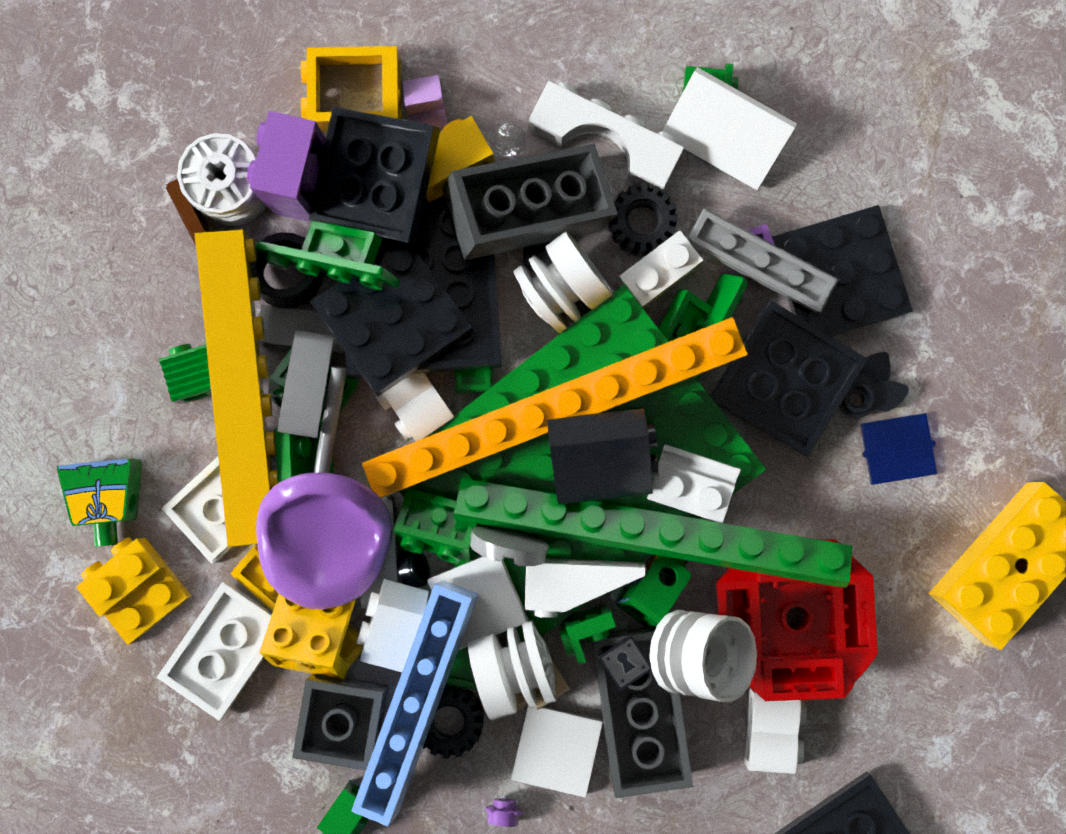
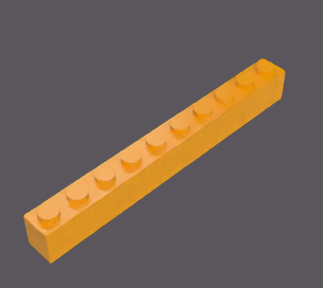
(579, 397)

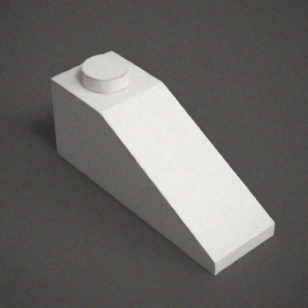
(568, 583)

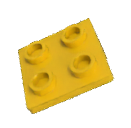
(307, 638)

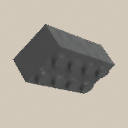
(528, 200)
(642, 727)

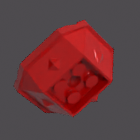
(821, 653)

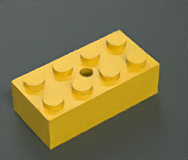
(984, 585)

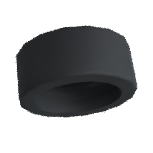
(292, 296)

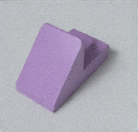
(425, 101)

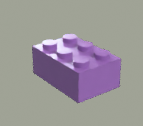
(287, 164)

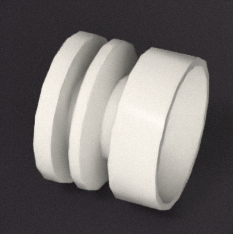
(224, 201)
(562, 283)
(703, 655)
(511, 670)

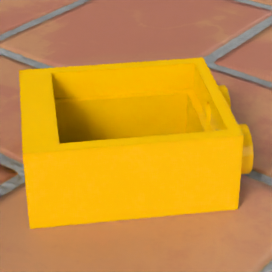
(364, 55)

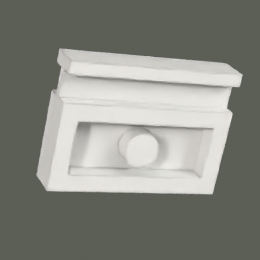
(694, 483)

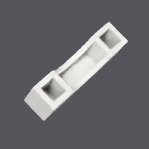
(565, 115)

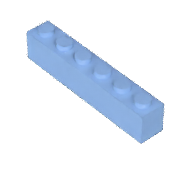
(415, 702)

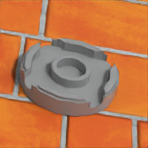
(502, 542)

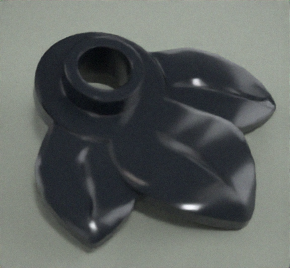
(874, 388)

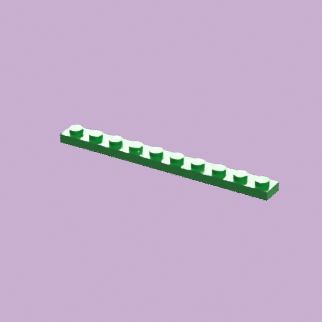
(655, 533)

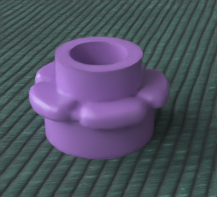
(503, 812)

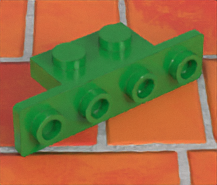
(334, 250)
(692, 314)

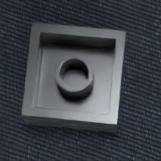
(339, 721)

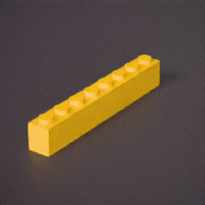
(236, 377)

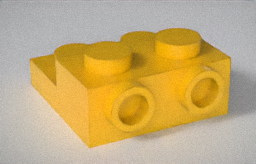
(132, 588)

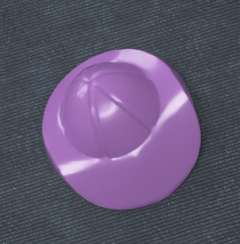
(322, 538)

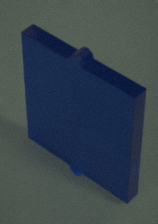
(898, 449)

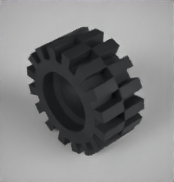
(649, 198)
(468, 735)

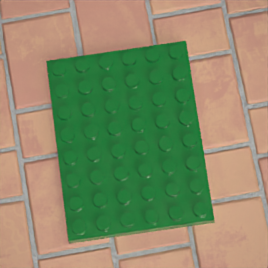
(681, 415)

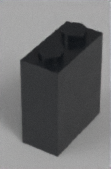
(602, 456)

